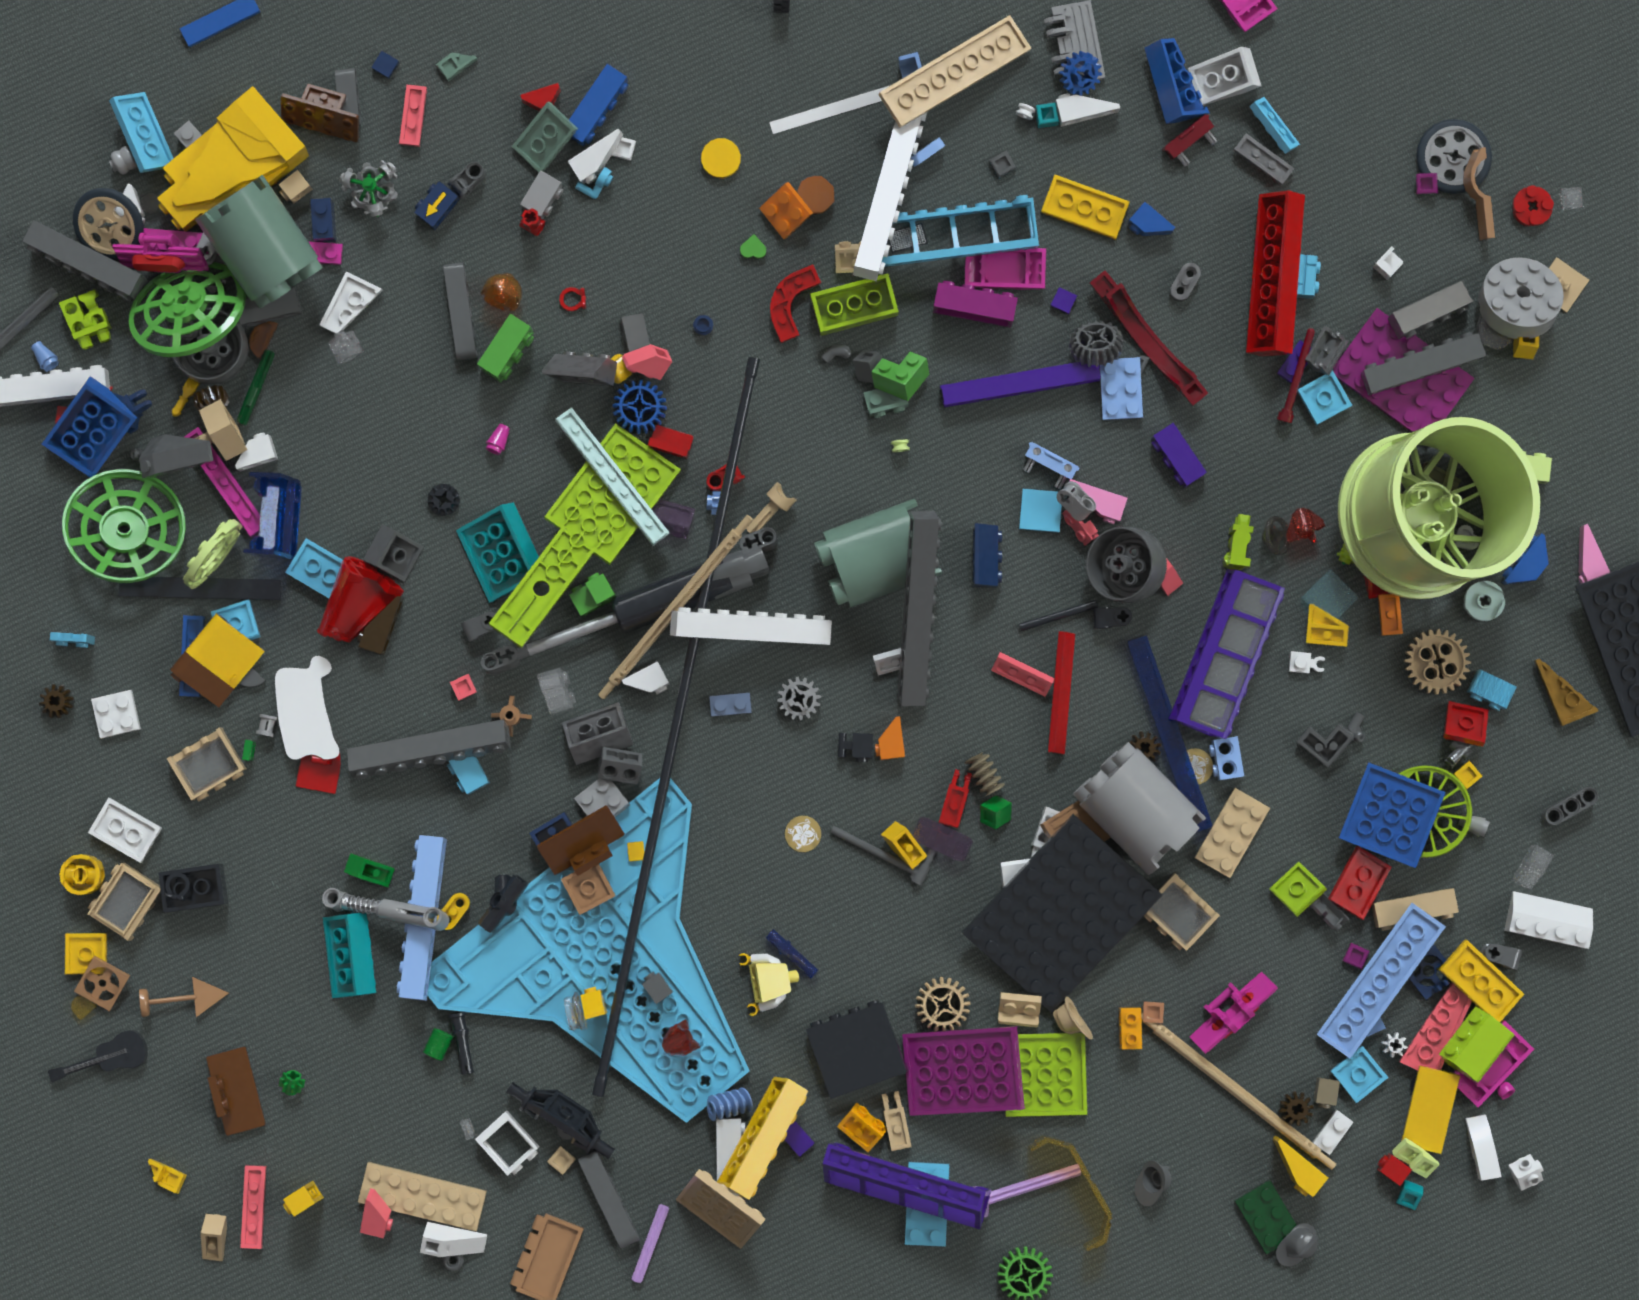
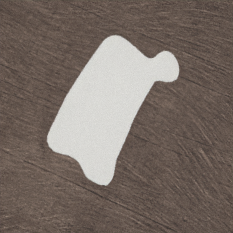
(303, 711)

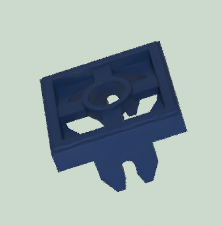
(1427, 991)

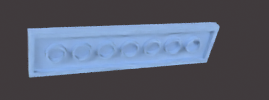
(1381, 980)

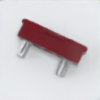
(1188, 137)

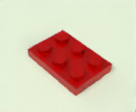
(1359, 883)

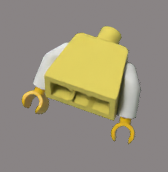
(769, 981)

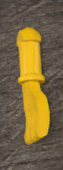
(188, 390)

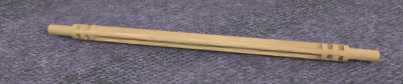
(680, 601)
(1240, 1093)

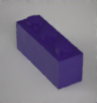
(1178, 455)

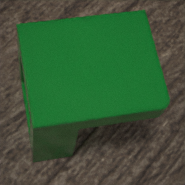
(995, 812)

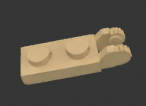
(896, 1124)

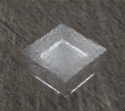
(467, 1128)

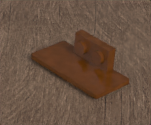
(321, 111)
(582, 843)
(235, 1091)

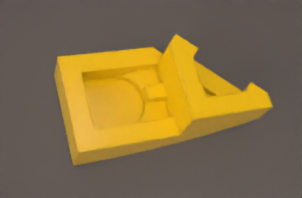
(167, 1176)

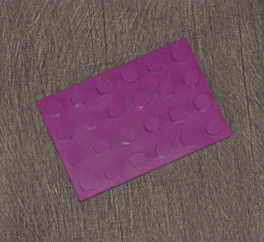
(1410, 404)
(963, 1071)

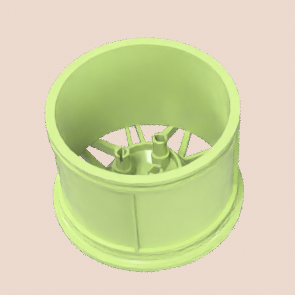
(1388, 527)

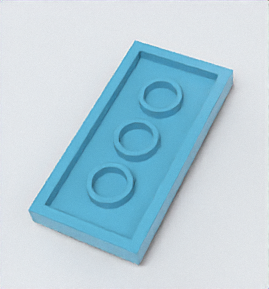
(141, 131)
(924, 1227)

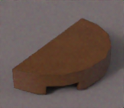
(261, 337)

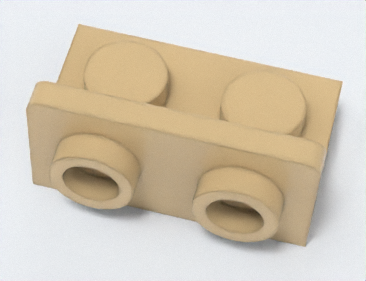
(846, 256)
(1019, 1009)

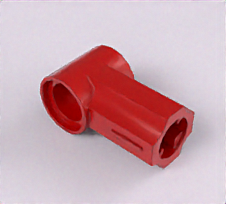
(532, 222)

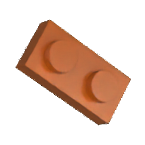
(1390, 614)

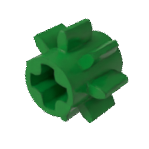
(291, 1082)

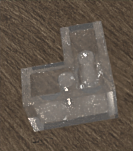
(556, 691)

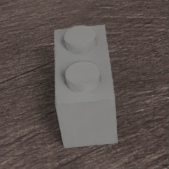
(542, 194)

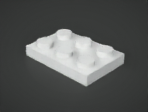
(125, 830)

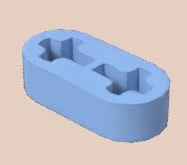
(927, 151)

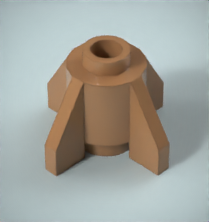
(517, 716)

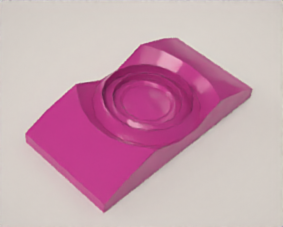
(1248, 12)
(1007, 270)
(1503, 1066)

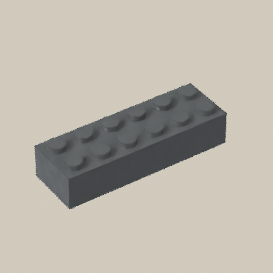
(81, 259)

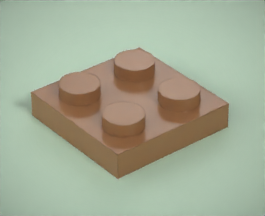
(588, 889)

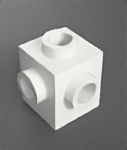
(1526, 1172)

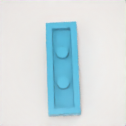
(1274, 125)

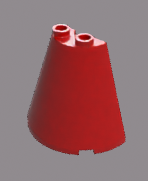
(356, 599)

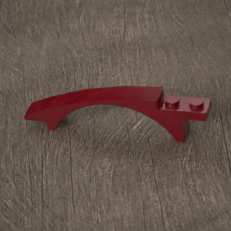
(1130, 319)

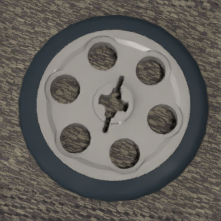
(1446, 129)

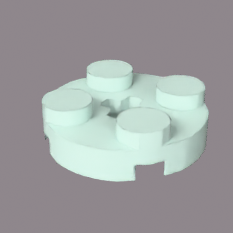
(1486, 612)

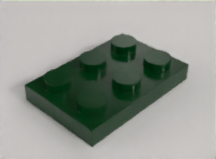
(1266, 1215)

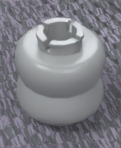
(123, 160)

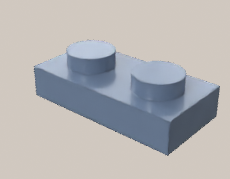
(730, 704)

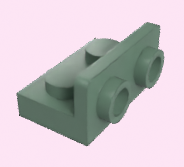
(880, 402)

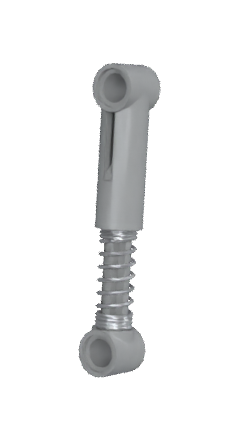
(387, 909)

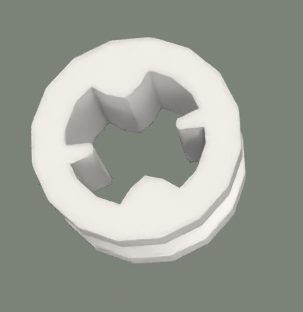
(1025, 111)

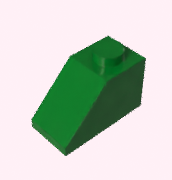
(369, 870)

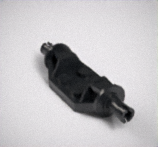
(564, 1114)

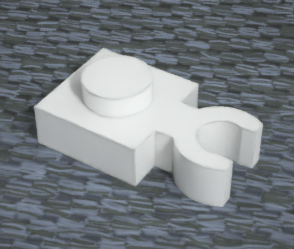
(1302, 662)

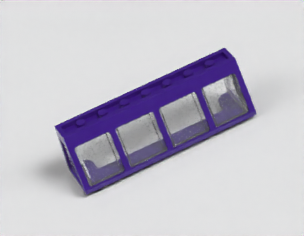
(1227, 654)

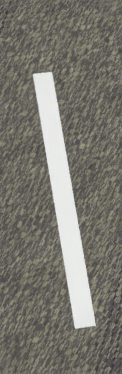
(826, 111)

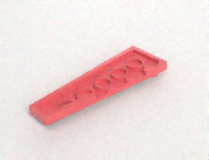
(1437, 1030)

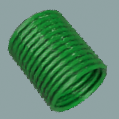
(437, 1044)

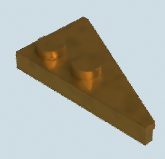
(1566, 701)

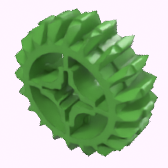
(1034, 1272)

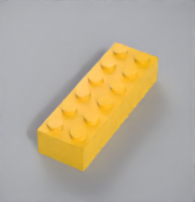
(762, 1137)

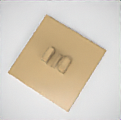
(1571, 282)

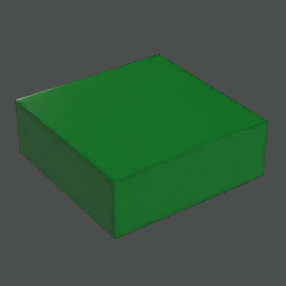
(249, 750)

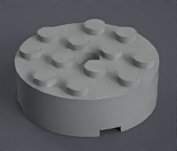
(1520, 298)

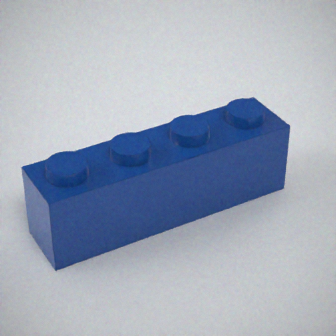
(597, 102)

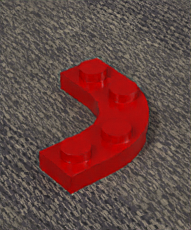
(783, 297)

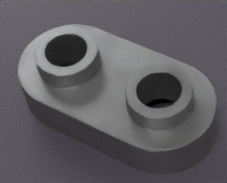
(1185, 282)

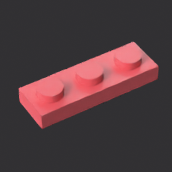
(413, 115)
(1022, 674)

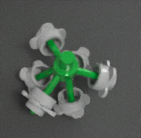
(369, 177)

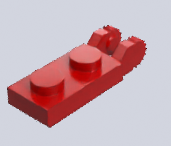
(955, 801)

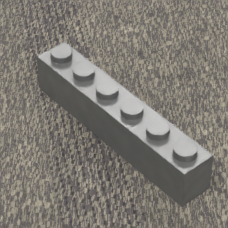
(1423, 364)

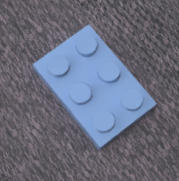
(1121, 389)

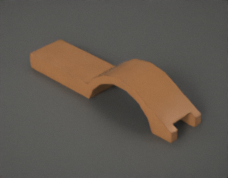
(1483, 201)

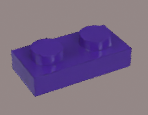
(1288, 368)

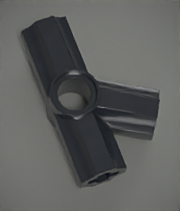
(503, 900)

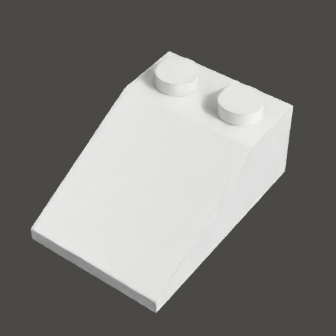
(1225, 75)

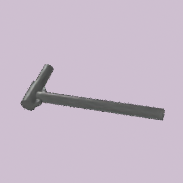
(918, 874)

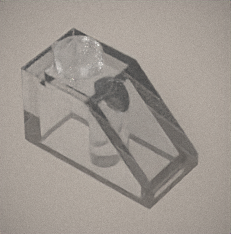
(1532, 867)

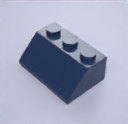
(986, 556)

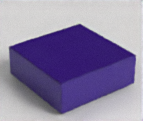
(1063, 300)

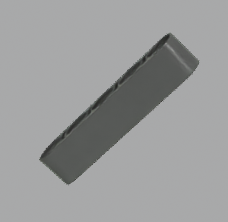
(460, 311)
(609, 1199)

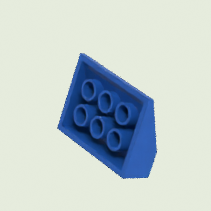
(90, 428)

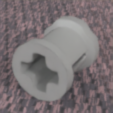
(271, 720)

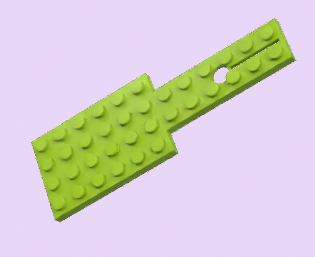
(589, 524)

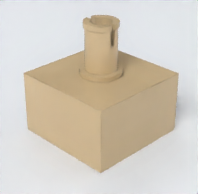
(222, 430)

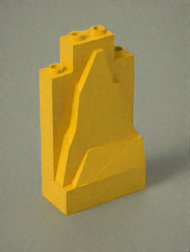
(230, 155)

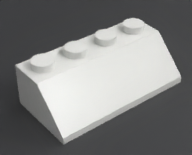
(1550, 920)

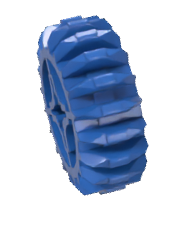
(630, 406)

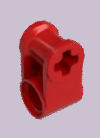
(720, 474)

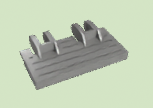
(1078, 30)

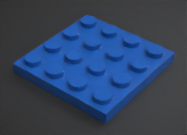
(1392, 815)

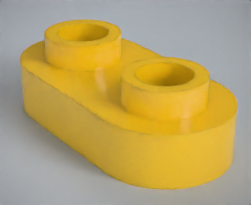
(454, 911)

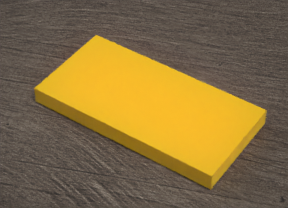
(1085, 207)
(1481, 981)
(1430, 1108)

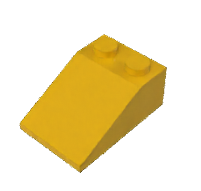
(1302, 1172)

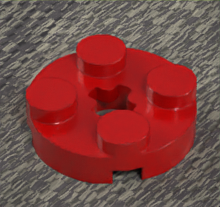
(1532, 194)

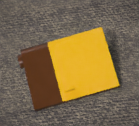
(216, 660)

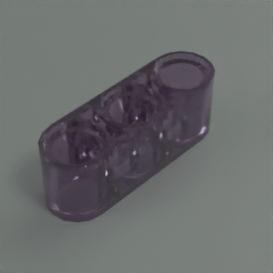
(942, 839)

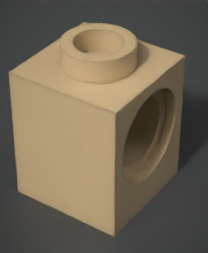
(294, 187)

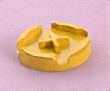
(720, 158)

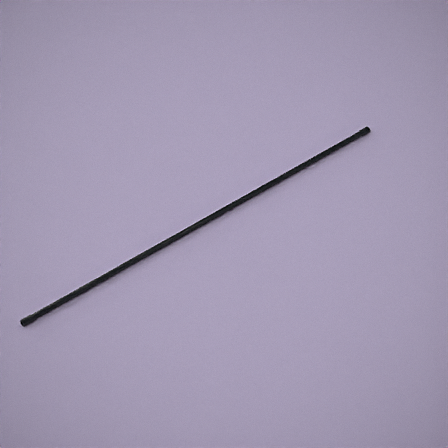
(601, 1078)

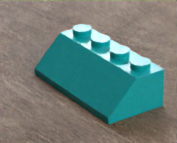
(349, 955)

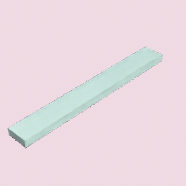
(612, 476)

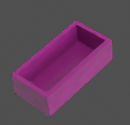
(975, 304)

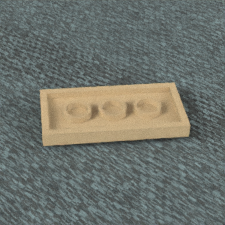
(1232, 832)

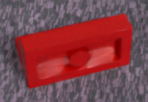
(671, 441)

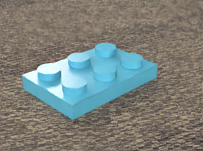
(315, 567)

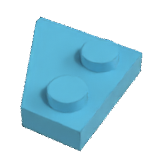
(63, 639)

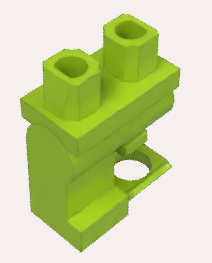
(87, 325)
(1238, 542)

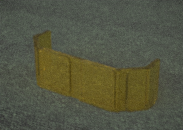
(1103, 1236)

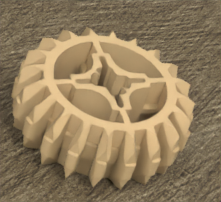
(933, 1019)

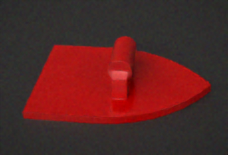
(319, 773)

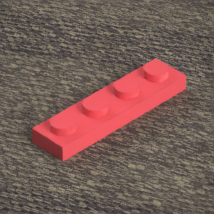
(253, 1206)

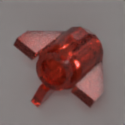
(1304, 524)
(679, 1040)

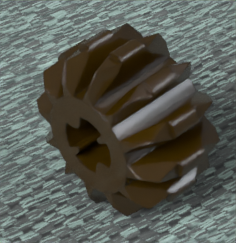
(210, 395)
(64, 701)
(1150, 742)
(1298, 1115)

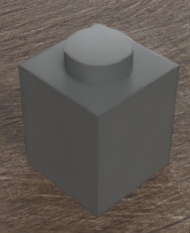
(657, 987)

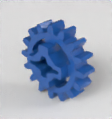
(1076, 82)

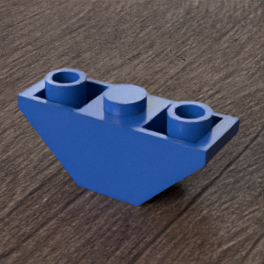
(1529, 564)

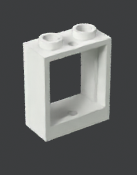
(530, 1154)

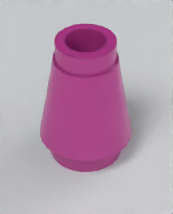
(497, 441)

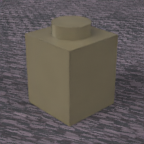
(1326, 1092)

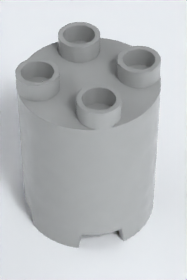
(1139, 807)

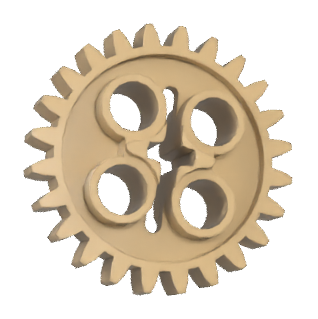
(1419, 665)

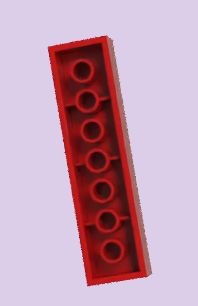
(1275, 273)

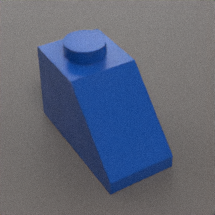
(1149, 222)

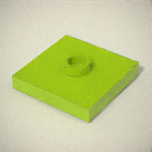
(1298, 889)

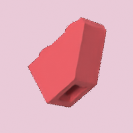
(648, 360)

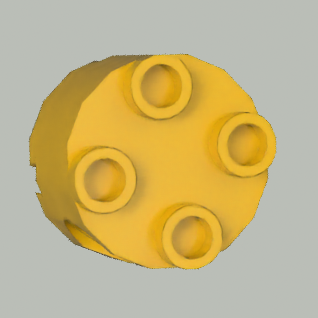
(82, 874)

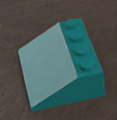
(498, 550)

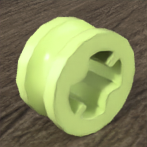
(900, 445)

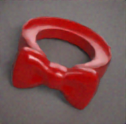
(581, 292)

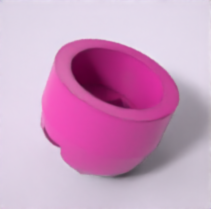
(1505, 1090)

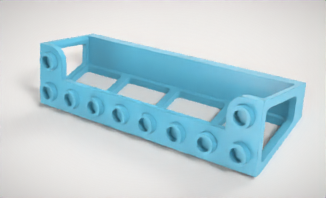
(956, 252)

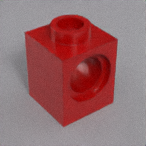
(1393, 1169)

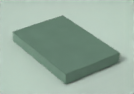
(544, 137)

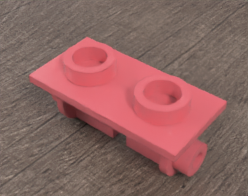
(1084, 532)

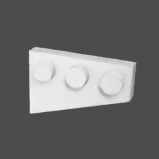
(348, 302)

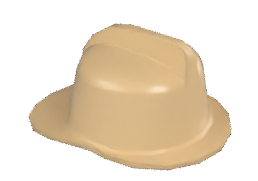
(1070, 1020)

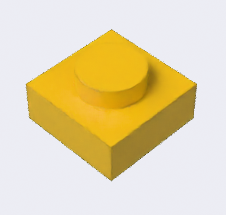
(1467, 774)

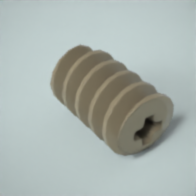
(986, 775)

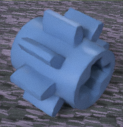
(712, 502)

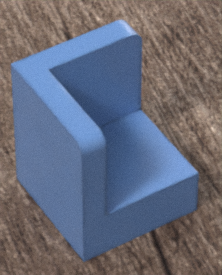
(909, 64)

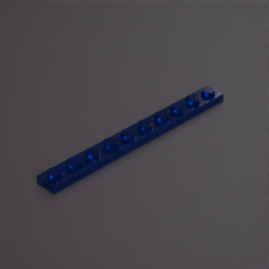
(1167, 728)

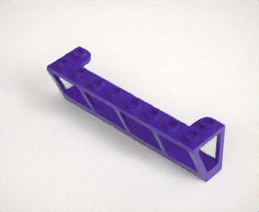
(905, 1186)

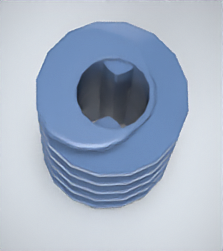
(728, 1102)

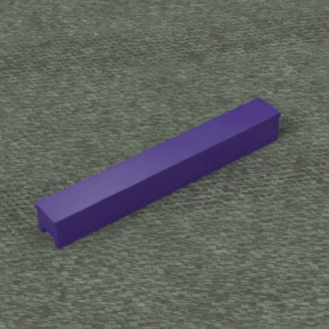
(1018, 383)

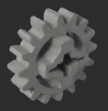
(790, 703)

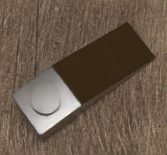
(379, 630)

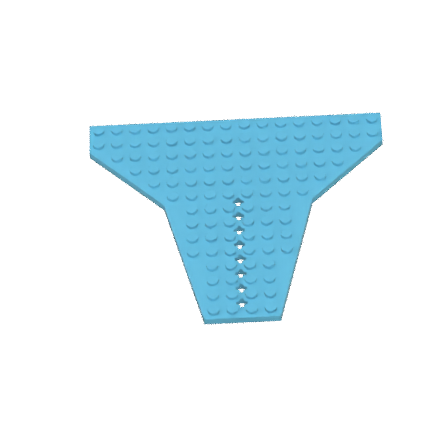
(553, 951)

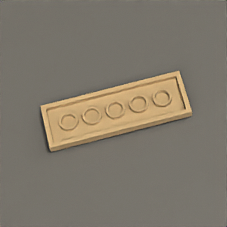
(424, 1196)

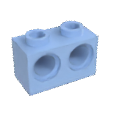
(1233, 757)

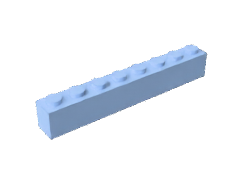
(420, 940)

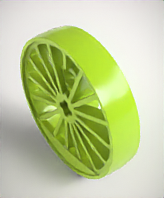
(1467, 801)

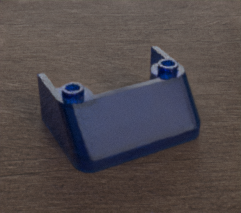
(277, 516)

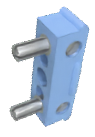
(1051, 461)

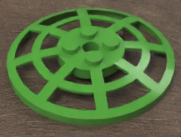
(179, 313)
(119, 516)

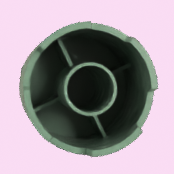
(259, 242)
(868, 555)

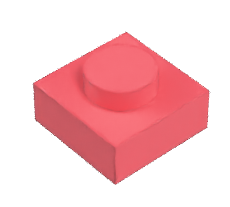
(463, 687)

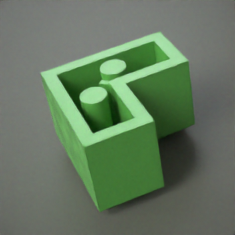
(901, 379)
(593, 595)

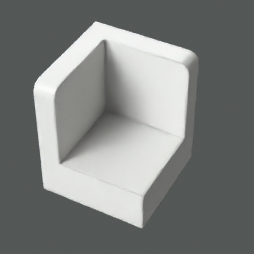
(1388, 264)

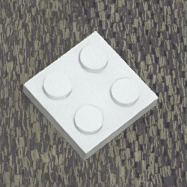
(116, 714)

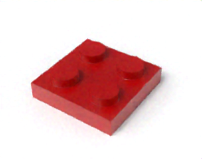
(1466, 723)

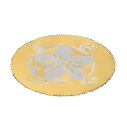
(1201, 764)
(803, 833)

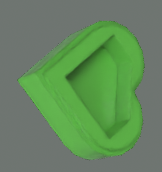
(753, 248)

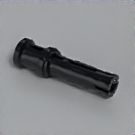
(460, 1033)

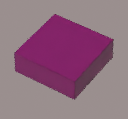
(1427, 183)
(1356, 956)

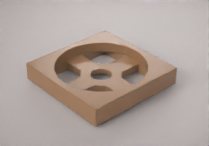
(94, 997)

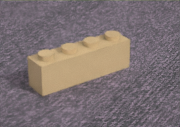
(1435, 903)

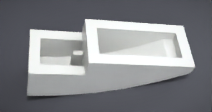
(1483, 1147)

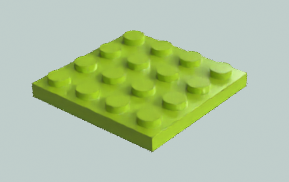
(1052, 1074)

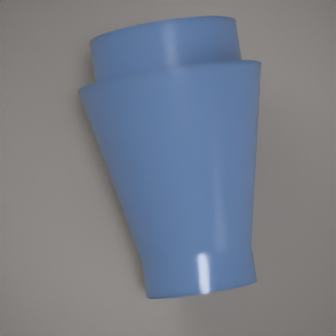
(45, 358)

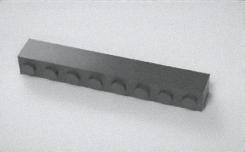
(429, 749)

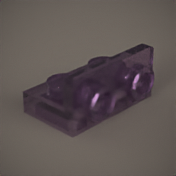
(674, 517)

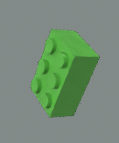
(506, 348)

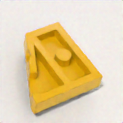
(1325, 628)

